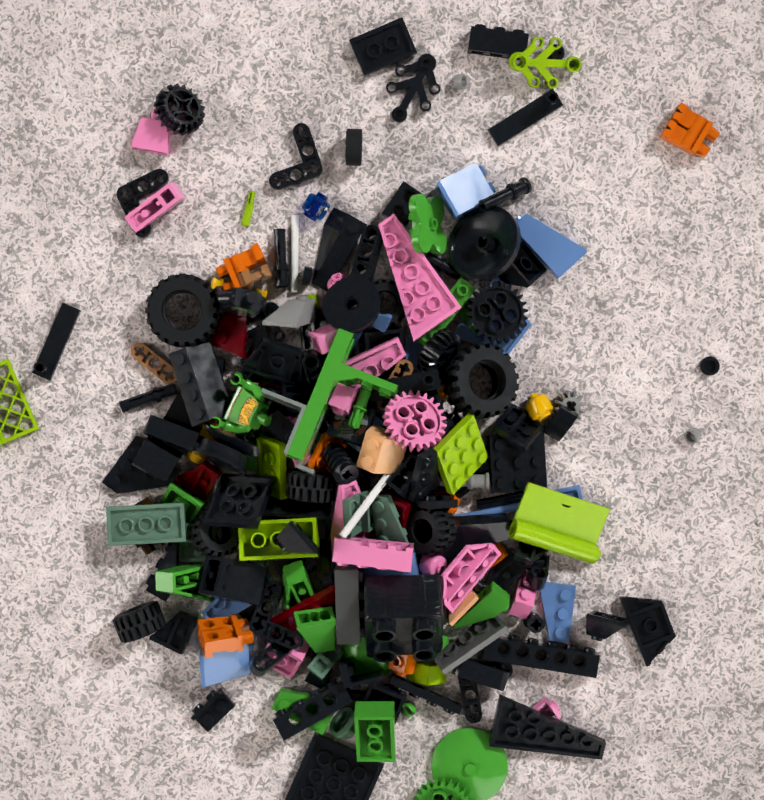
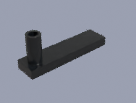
(525, 117)
(56, 341)
(416, 382)

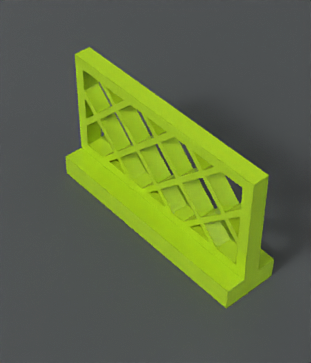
(24, 400)

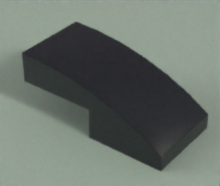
(560, 423)

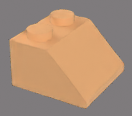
(380, 453)

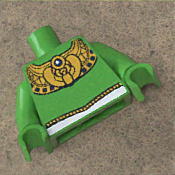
(246, 409)

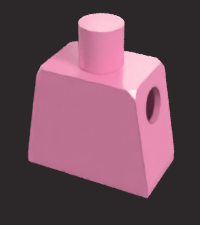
(152, 137)

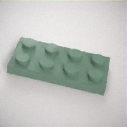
(146, 524)

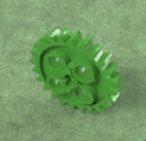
(444, 788)

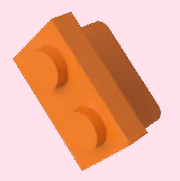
(316, 461)

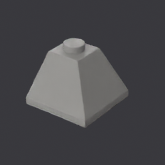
(293, 313)

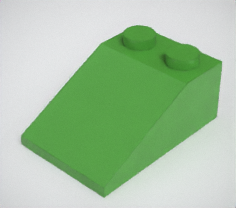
(375, 731)

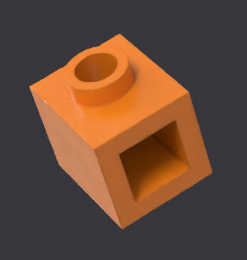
(403, 665)

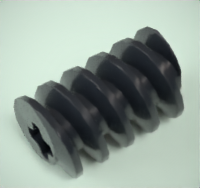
(340, 463)

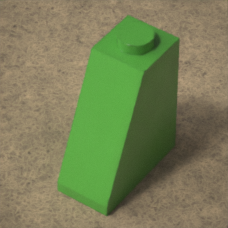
(317, 628)

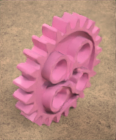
(414, 421)

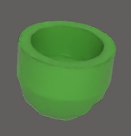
(411, 706)

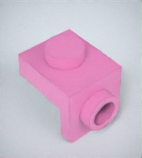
(547, 707)

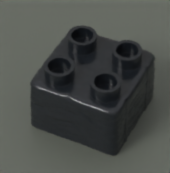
(403, 616)

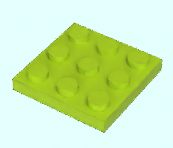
(460, 454)

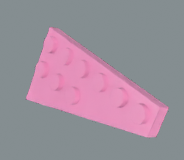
(421, 289)

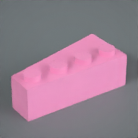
(373, 553)

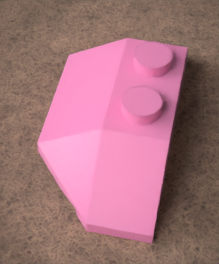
(466, 572)

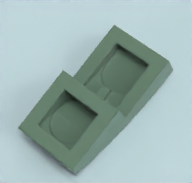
(325, 662)

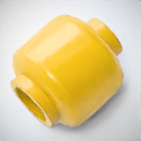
(539, 407)

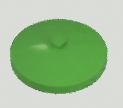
(469, 759)

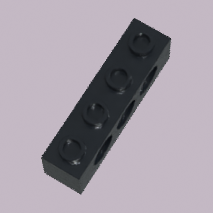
(289, 729)

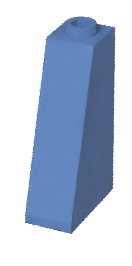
(549, 246)

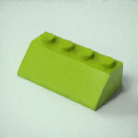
(262, 542)

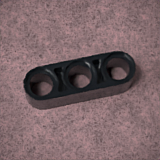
(482, 673)

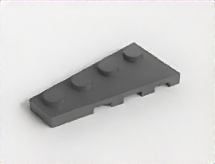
(469, 643)

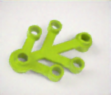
(541, 62)

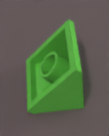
(177, 493)

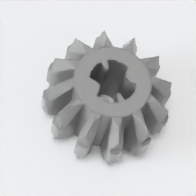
(577, 405)

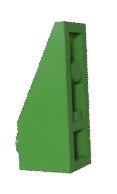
(489, 605)

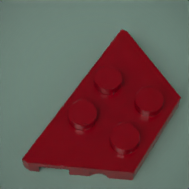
(321, 599)

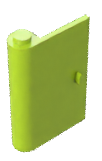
(558, 528)

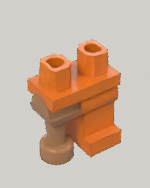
(240, 267)

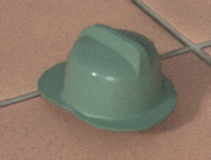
(343, 723)

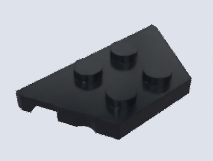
(649, 625)

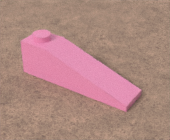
(338, 520)

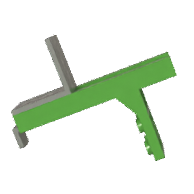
(312, 414)

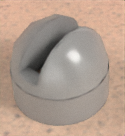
(460, 81)
(692, 435)

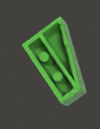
(181, 581)
(296, 585)
(288, 696)

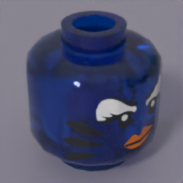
(315, 206)

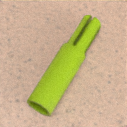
(248, 209)

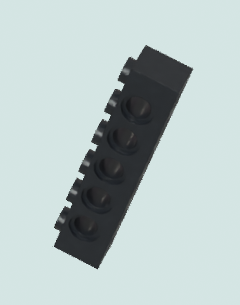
(587, 667)

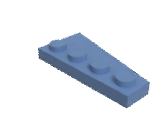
(222, 608)

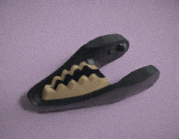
(235, 440)

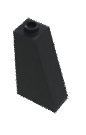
(478, 530)

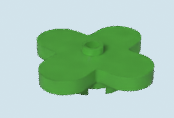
(426, 224)

